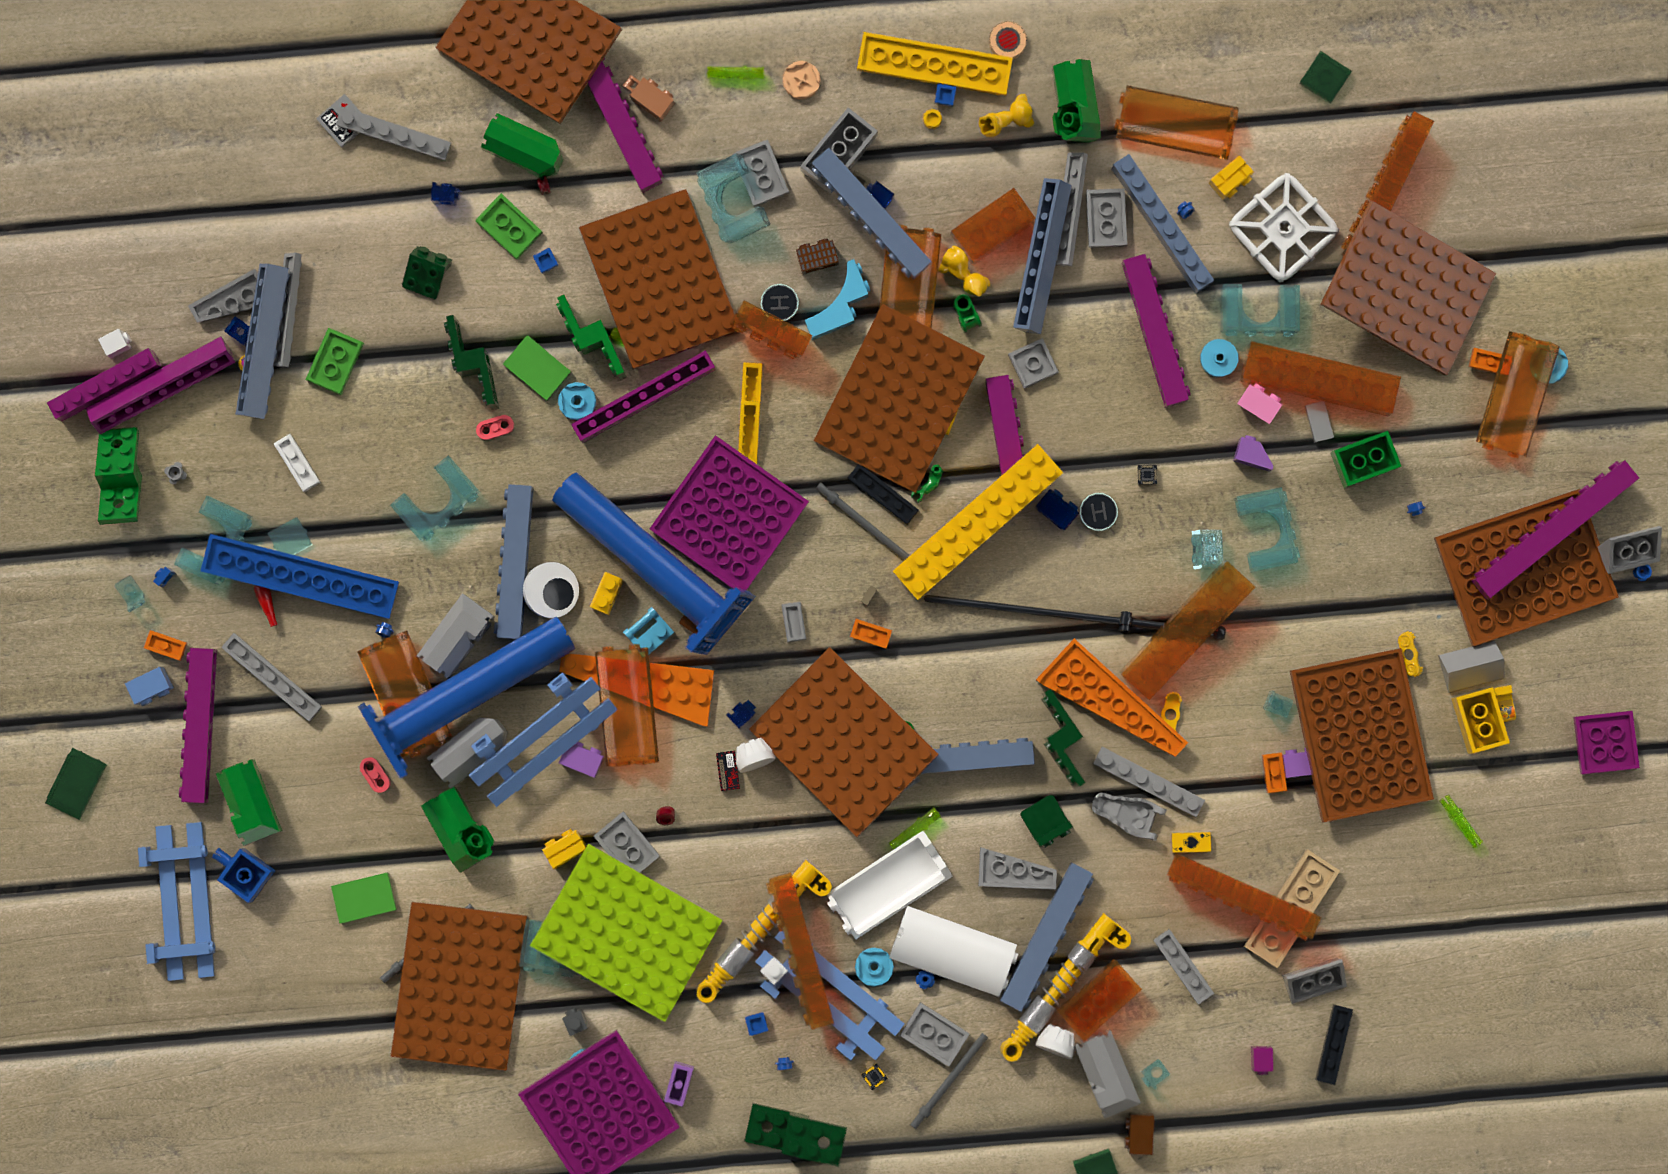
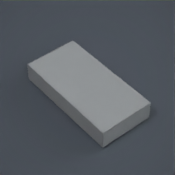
(1319, 421)
(793, 622)

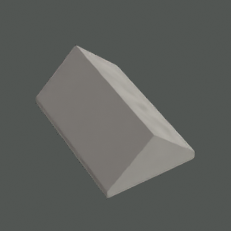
(1631, 550)
(1472, 666)
(1315, 980)

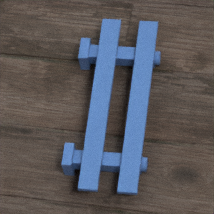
(498, 760)
(173, 948)
(855, 1034)

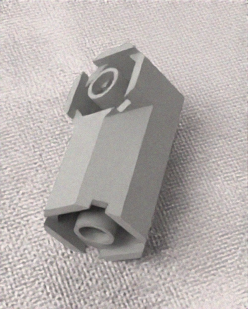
(455, 635)
(458, 759)
(1107, 1073)

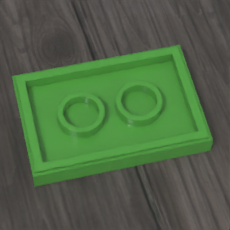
(509, 226)
(334, 361)
(537, 368)
(363, 897)

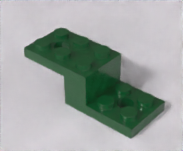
(471, 362)
(1062, 738)
(795, 1134)

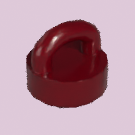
(665, 815)

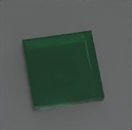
(1325, 77)

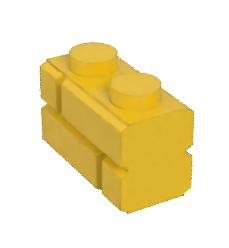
(1231, 177)
(606, 593)
(564, 849)

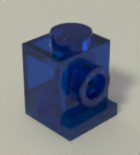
(444, 194)
(233, 329)
(742, 713)

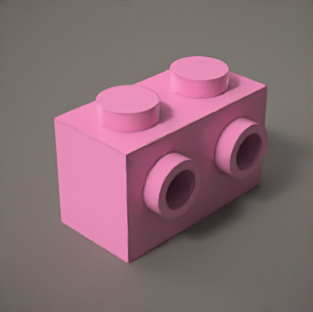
(1260, 403)

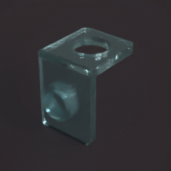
(130, 592)
(1278, 704)
(1148, 1079)

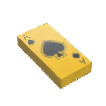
(1191, 842)

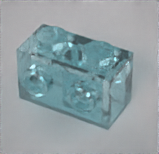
(1207, 549)

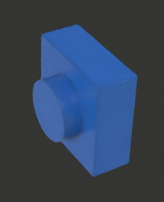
(945, 95)
(545, 260)
(163, 576)
(756, 1023)

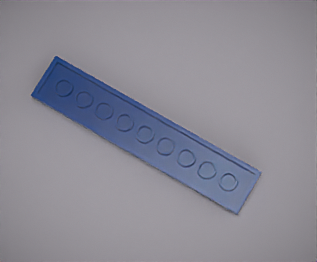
(299, 576)

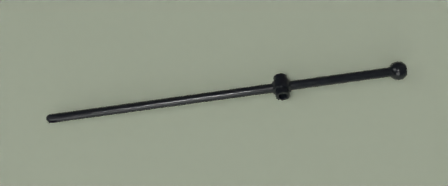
(1124, 622)

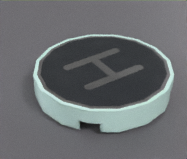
(780, 301)
(1098, 512)

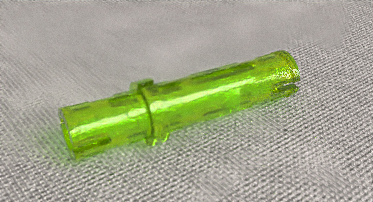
(736, 72)
(1456, 814)
(917, 827)

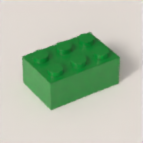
(1365, 459)

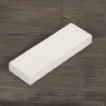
(297, 463)

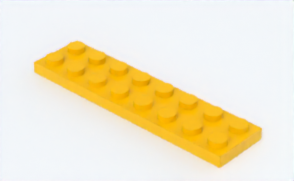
(934, 63)

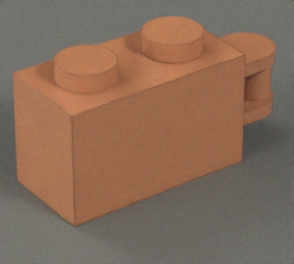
(650, 97)

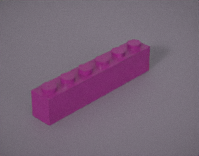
(104, 384)
(1004, 421)

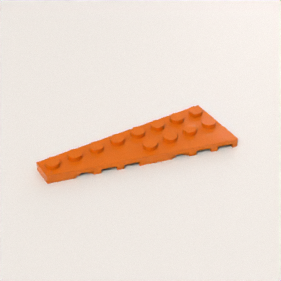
(1093, 686)
(674, 688)

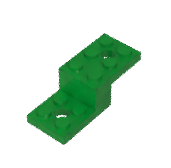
(590, 337)
(118, 476)

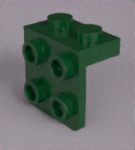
(425, 272)
(1046, 821)

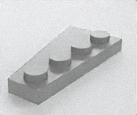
(228, 299)
(1007, 871)

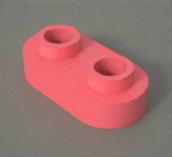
(495, 427)
(375, 775)

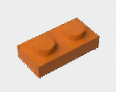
(1485, 360)
(870, 633)
(165, 645)
(1274, 772)

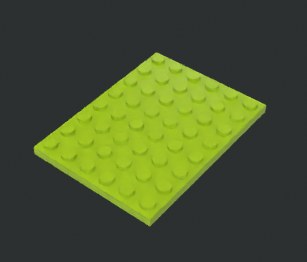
(626, 932)

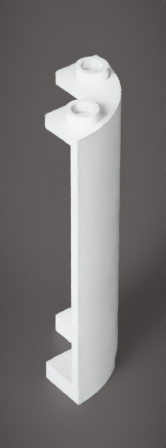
(888, 885)
(953, 951)

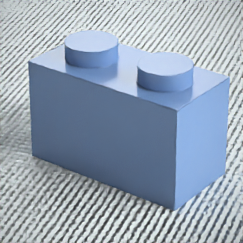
(149, 686)

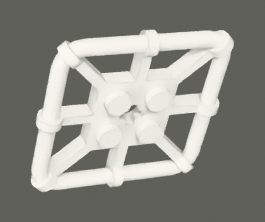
(1281, 239)

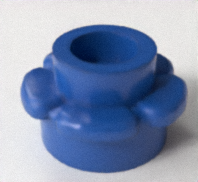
(1185, 209)
(1415, 508)
(1647, 572)
(384, 630)
(924, 974)
(784, 1063)

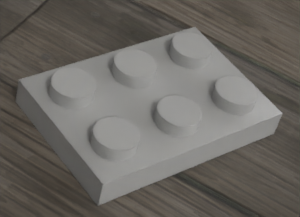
(765, 177)
(1106, 218)
(626, 843)
(934, 1034)

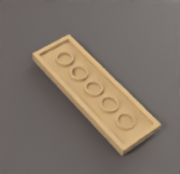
(1302, 888)

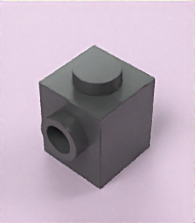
(575, 1021)

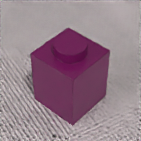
(1261, 1059)

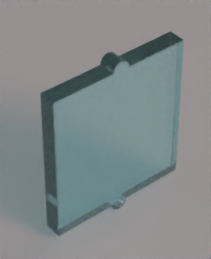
(290, 537)

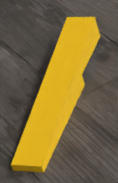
(750, 410)

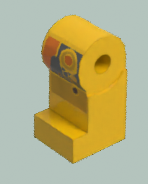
(1505, 702)

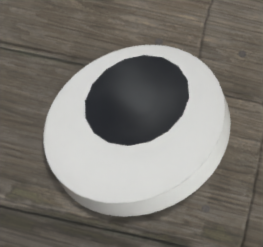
(550, 590)

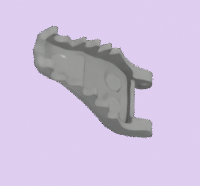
(1130, 814)

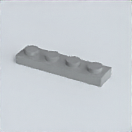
(1183, 966)

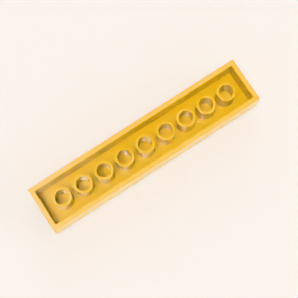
(978, 522)

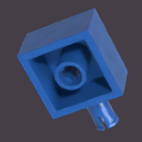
(234, 875)

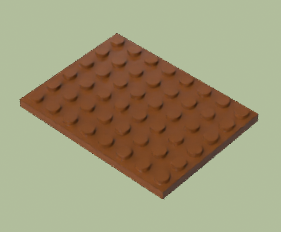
(531, 48)
(659, 278)
(1408, 288)
(899, 398)
(1555, 585)
(1361, 735)
(844, 742)
(458, 986)

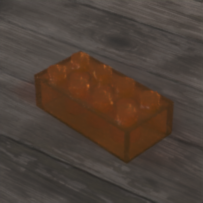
(993, 226)
(770, 329)
(1099, 999)

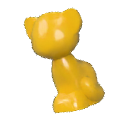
(1019, 113)
(956, 263)

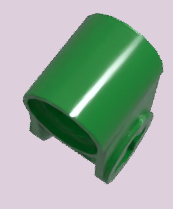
(967, 314)

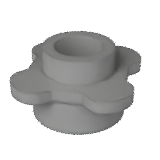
(180, 473)

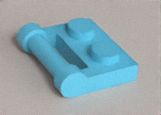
(653, 636)

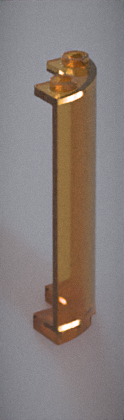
(1176, 122)
(916, 296)
(1517, 394)
(398, 679)
(626, 681)

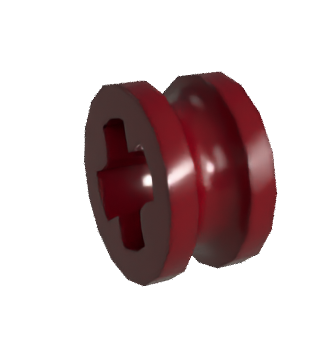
(544, 185)

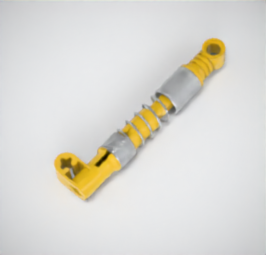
(740, 950)
(1079, 960)

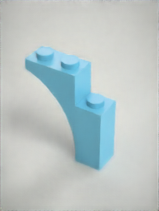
(839, 313)

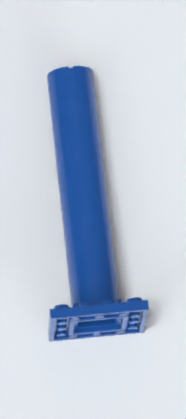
(653, 563)
(467, 690)

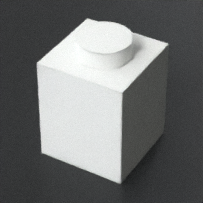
(115, 343)
(773, 970)

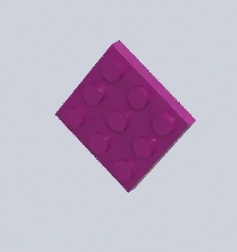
(1606, 742)

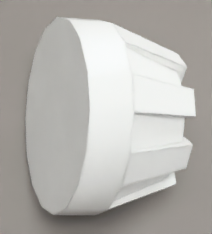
(753, 755)
(1057, 1041)

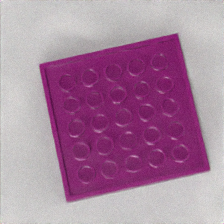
(729, 515)
(599, 1108)

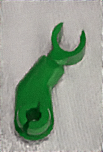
(933, 482)

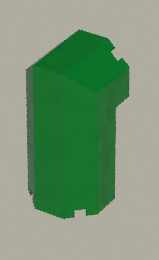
(1076, 101)
(522, 147)
(249, 801)
(457, 830)

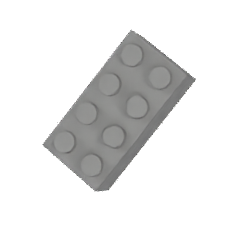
(846, 139)

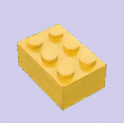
(1480, 720)

